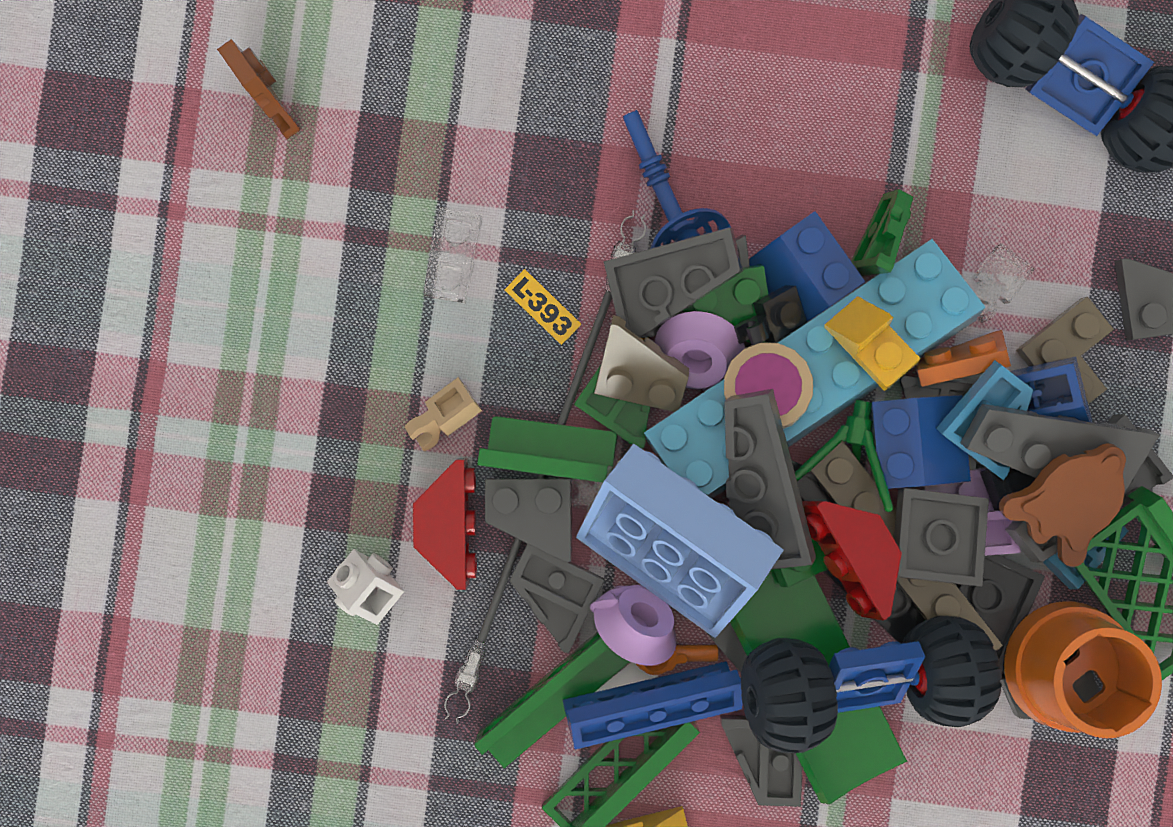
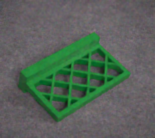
(1157, 524)

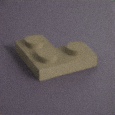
(1068, 337)

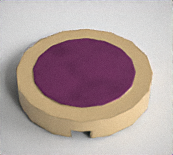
(775, 368)

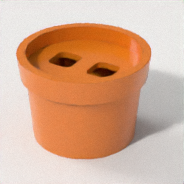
(1044, 683)

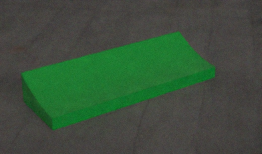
(862, 738)

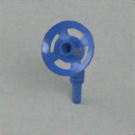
(677, 227)

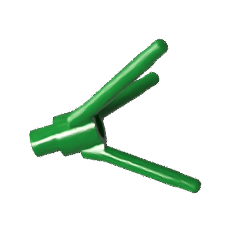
(858, 433)

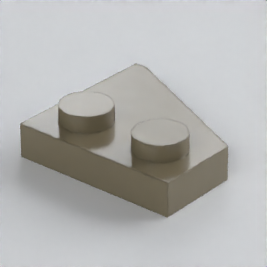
(640, 371)

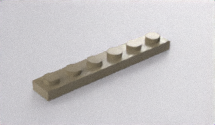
(851, 486)

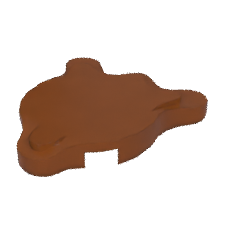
(1071, 500)

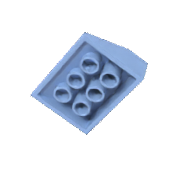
(677, 541)

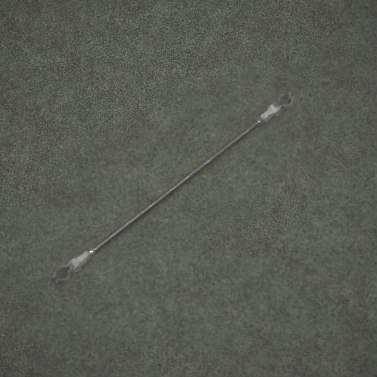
(469, 672)

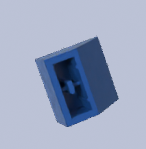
(1056, 389)

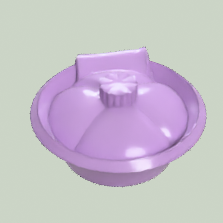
(702, 344)
(635, 624)

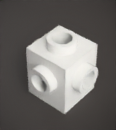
(365, 586)

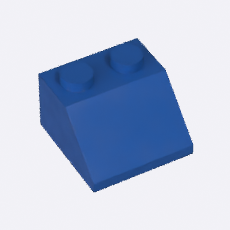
(812, 262)
(912, 447)

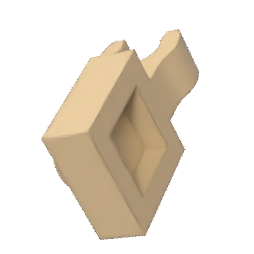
(447, 412)

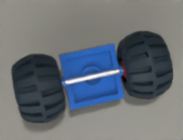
(1081, 75)
(941, 665)

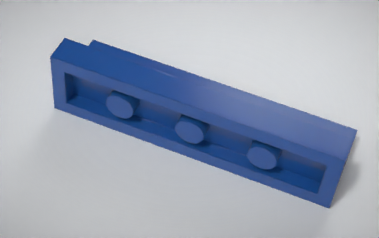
(653, 704)

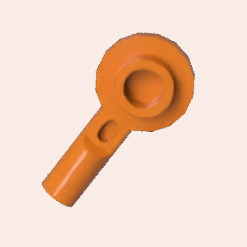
(684, 654)

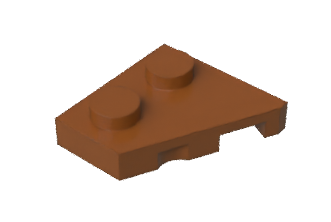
(257, 82)

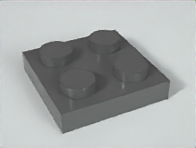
(941, 536)

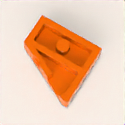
(963, 359)

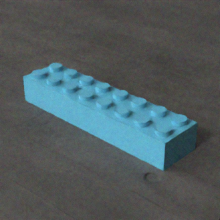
(927, 308)

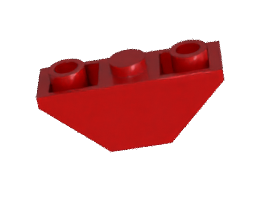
(445, 523)
(858, 554)

